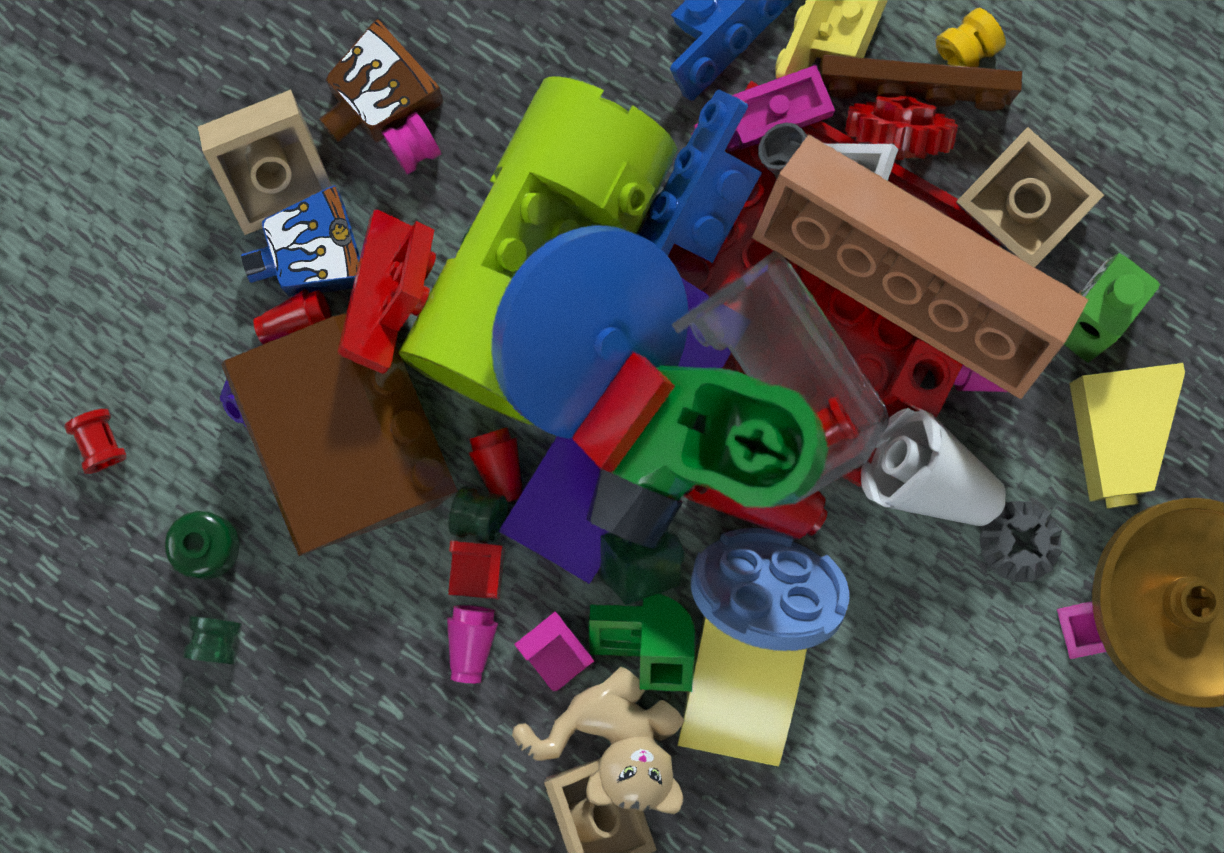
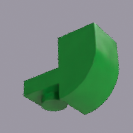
(656, 633)

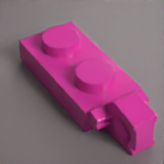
(790, 99)

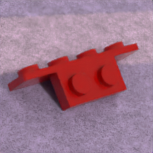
(386, 289)

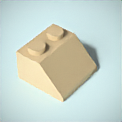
(263, 159)
(1029, 198)

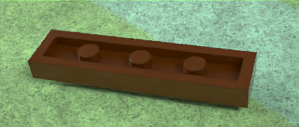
(937, 83)

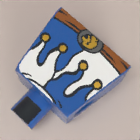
(307, 246)

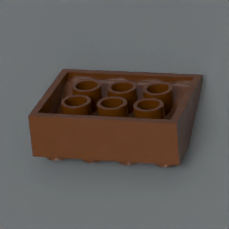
(336, 437)

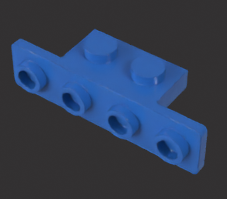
(721, 33)
(705, 186)

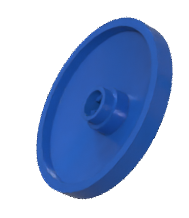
(578, 319)

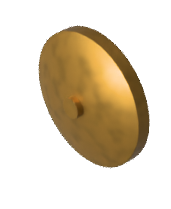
(1164, 601)

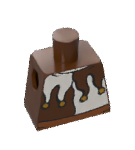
(377, 87)

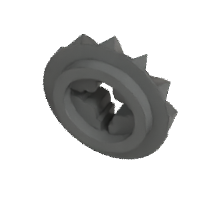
(1022, 566)

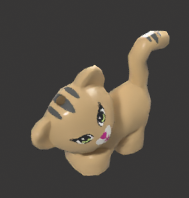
(634, 768)

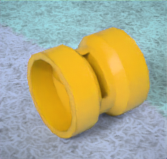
(974, 39)

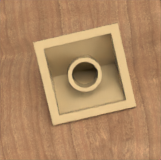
(594, 827)

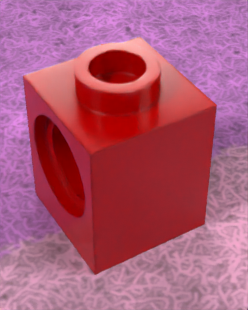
(904, 391)

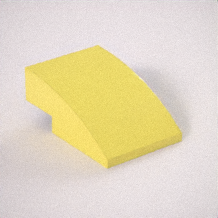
(740, 698)

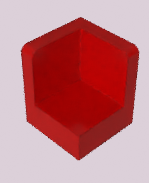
(476, 570)

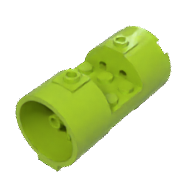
(565, 169)

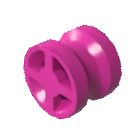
(411, 143)

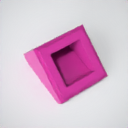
(1080, 630)

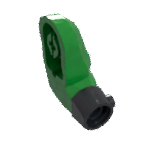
(714, 433)

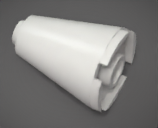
(930, 473)

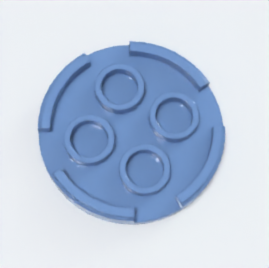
(769, 590)

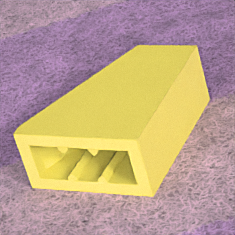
(1125, 429)

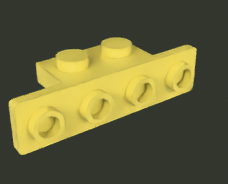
(829, 29)

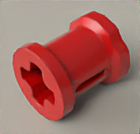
(836, 422)
(95, 440)

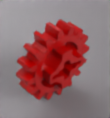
(905, 124)

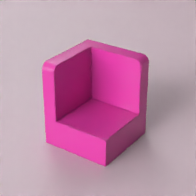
(554, 652)

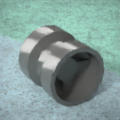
(780, 145)

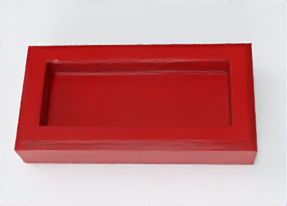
(623, 412)

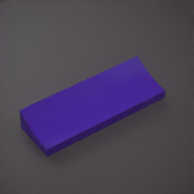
(559, 494)

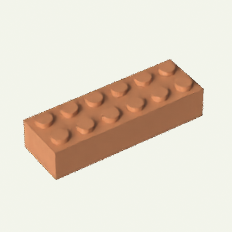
(917, 267)

